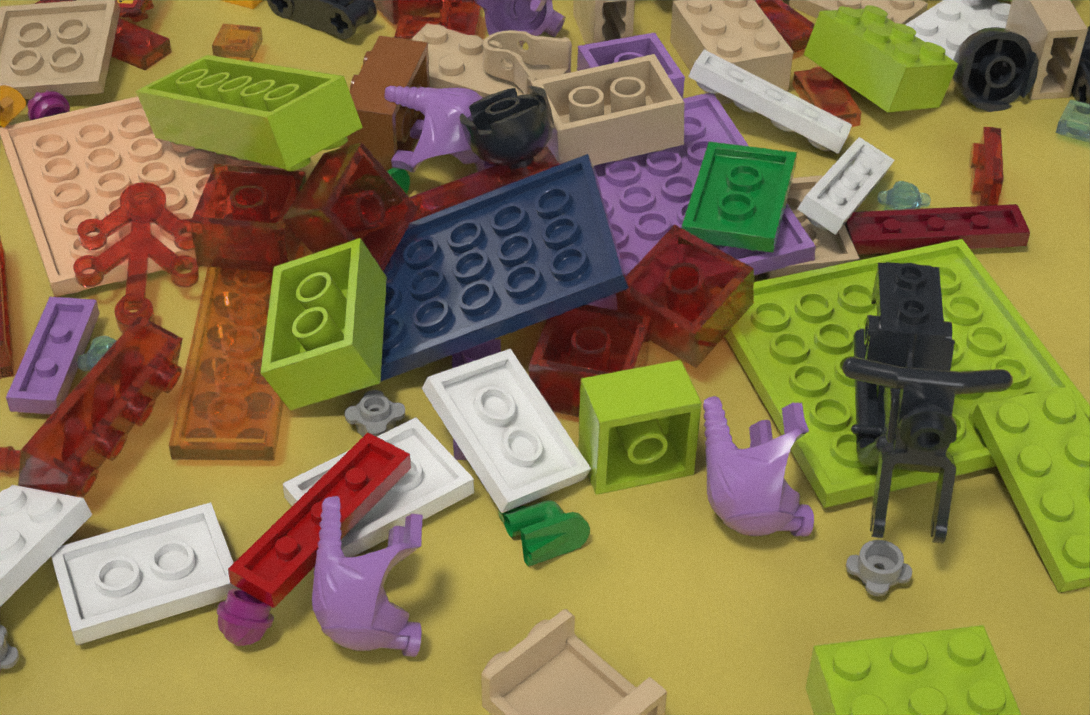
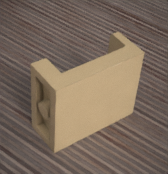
(562, 676)

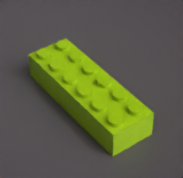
(251, 110)

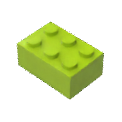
(880, 58)
(325, 325)
(911, 676)

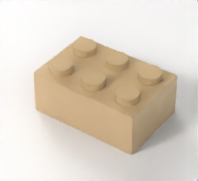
(733, 32)
(614, 111)

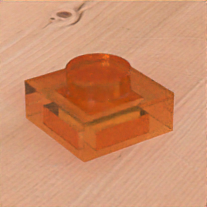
(237, 42)

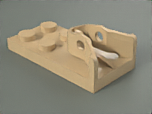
(492, 63)

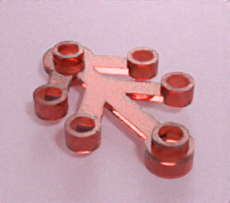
(142, 205)

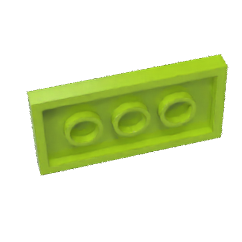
(1045, 462)

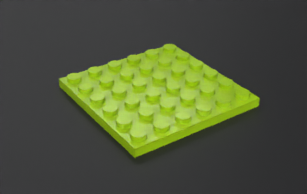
(804, 332)

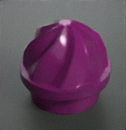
(47, 104)
(243, 618)

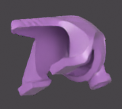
(522, 15)
(441, 129)
(749, 483)
(351, 593)

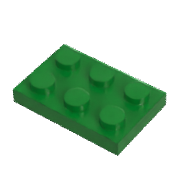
(740, 196)

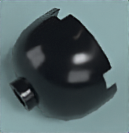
(995, 68)
(509, 127)

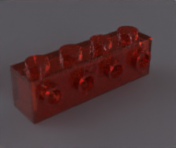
(102, 411)

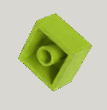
(638, 426)

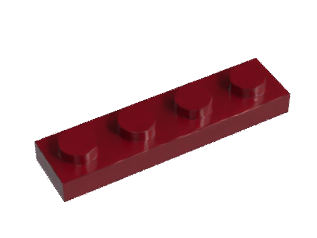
(915, 228)

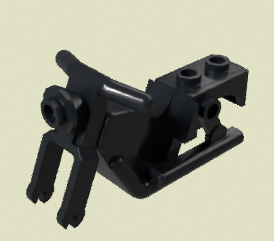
(910, 358)

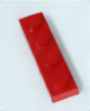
(290, 545)

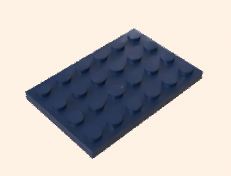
(498, 266)

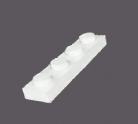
(760, 96)
(845, 186)

